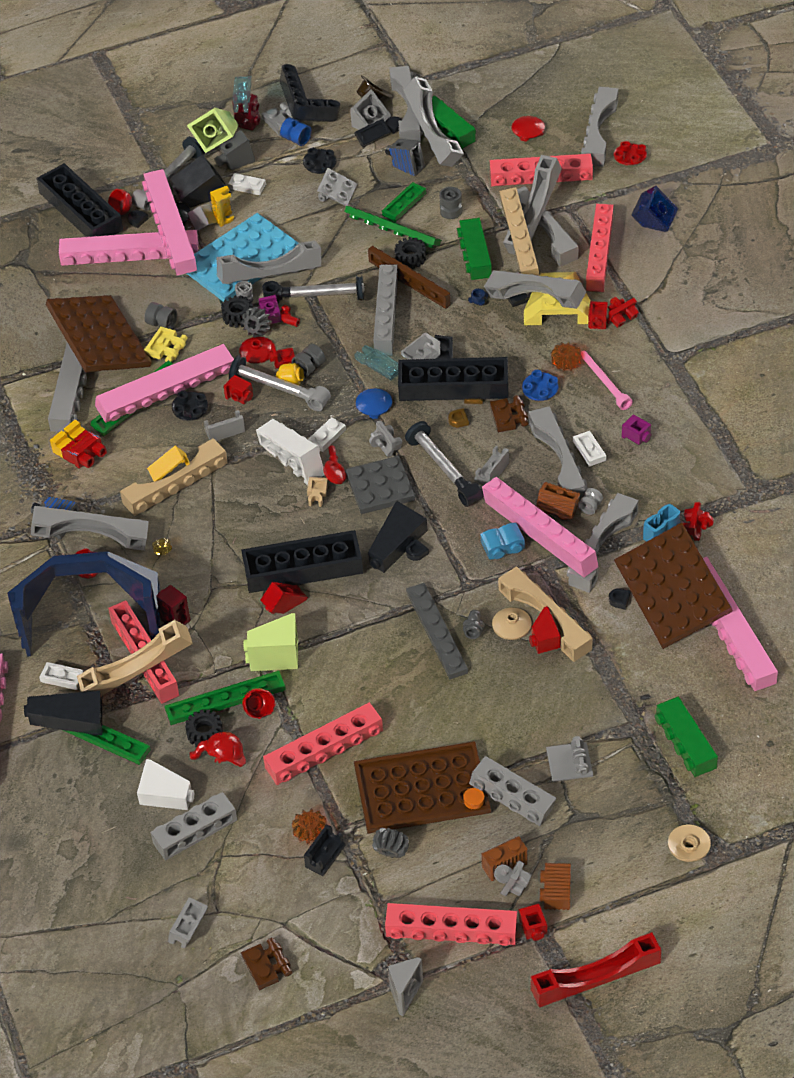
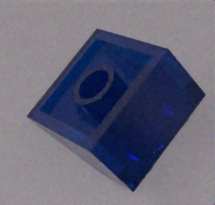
(654, 210)

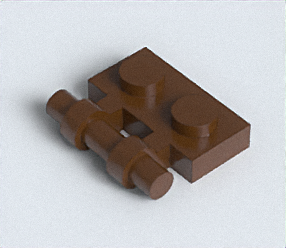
(503, 415)
(260, 967)

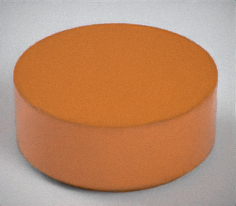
(473, 798)

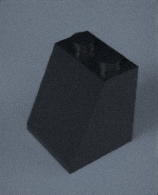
(197, 182)

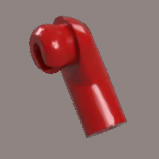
(287, 318)

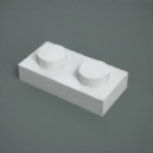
(247, 184)
(328, 433)
(589, 448)
(60, 675)

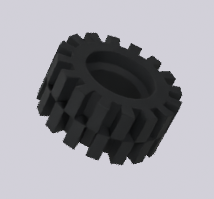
(410, 245)
(232, 305)
(199, 720)

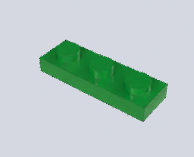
(404, 202)

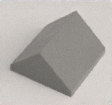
(367, 111)
(405, 981)

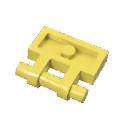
(161, 342)

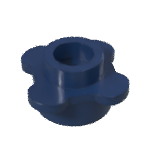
(478, 296)

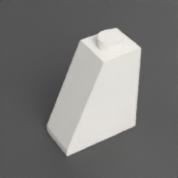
(163, 788)

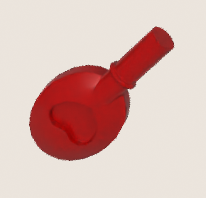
(333, 469)

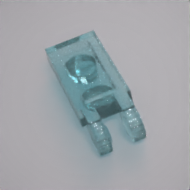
(242, 93)
(378, 361)

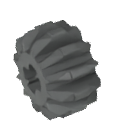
(256, 322)
(390, 843)

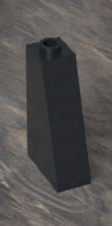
(396, 534)
(68, 711)

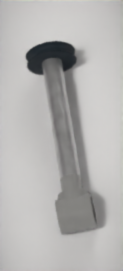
(191, 149)
(315, 397)

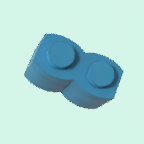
(664, 520)
(502, 541)

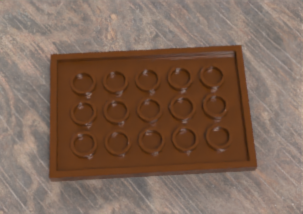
(98, 333)
(673, 585)
(417, 787)

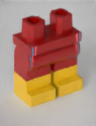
(77, 445)

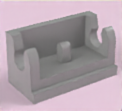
(422, 348)
(225, 428)
(493, 466)
(187, 922)

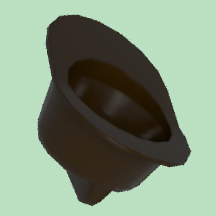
(367, 85)

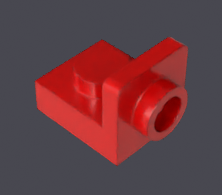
(597, 315)
(281, 356)

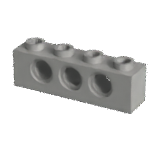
(512, 791)
(189, 834)

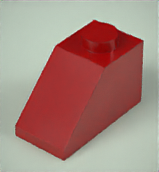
(282, 597)
(545, 633)

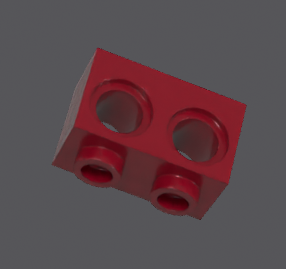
(249, 119)
(173, 606)

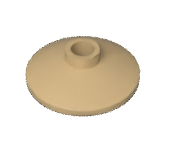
(511, 623)
(689, 836)

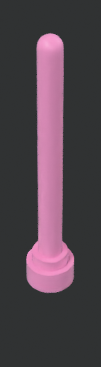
(622, 400)

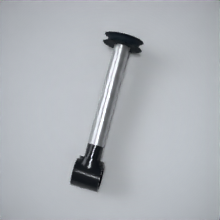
(273, 288)
(467, 491)

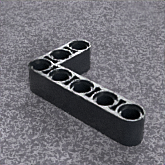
(299, 105)

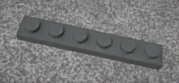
(437, 631)

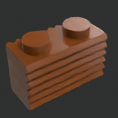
(557, 501)
(504, 854)
(556, 886)

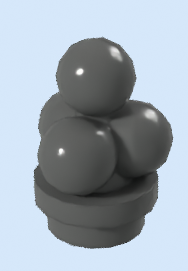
(473, 625)

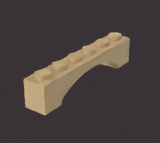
(518, 231)
(140, 497)
(518, 587)
(169, 641)

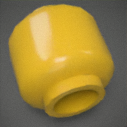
(291, 372)

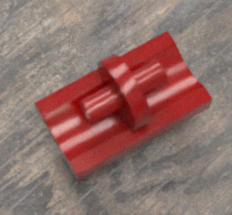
(619, 308)
(698, 521)

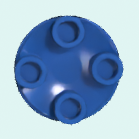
(540, 386)
(373, 402)

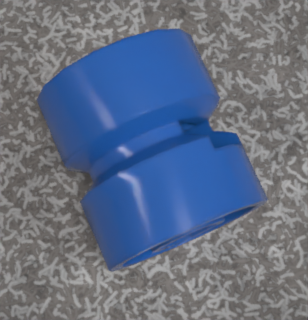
(295, 131)

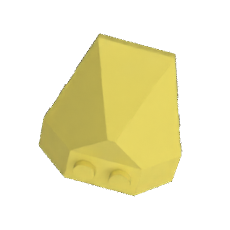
(544, 304)

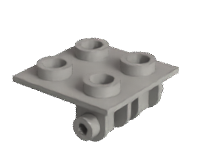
(336, 187)
(569, 760)

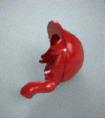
(223, 746)

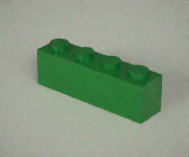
(452, 124)
(475, 248)
(686, 737)

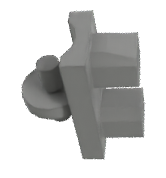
(383, 438)
(514, 879)

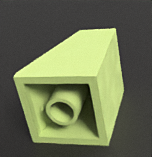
(213, 128)
(273, 645)

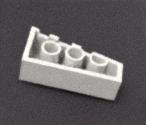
(291, 449)

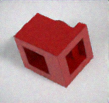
(238, 390)
(533, 922)

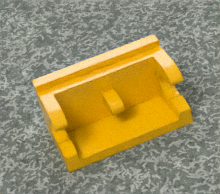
(221, 205)
(167, 463)

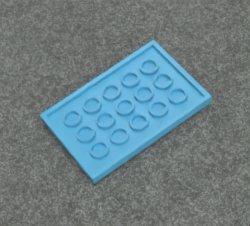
(251, 240)

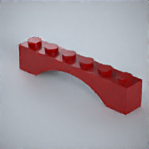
(562, 983)

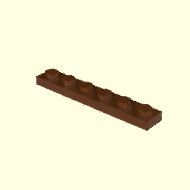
(411, 278)

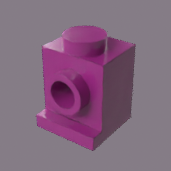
(271, 307)
(636, 430)

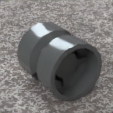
(450, 202)
(159, 315)
(309, 359)

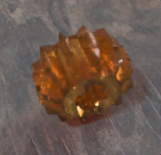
(566, 356)
(308, 825)

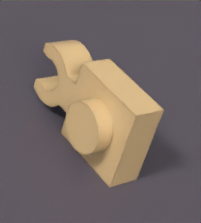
(317, 489)

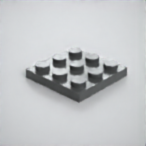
(380, 484)

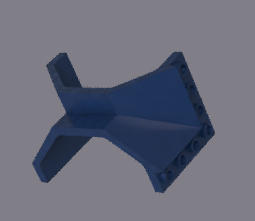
(135, 579)

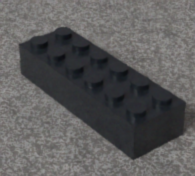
(79, 202)
(453, 379)
(302, 561)

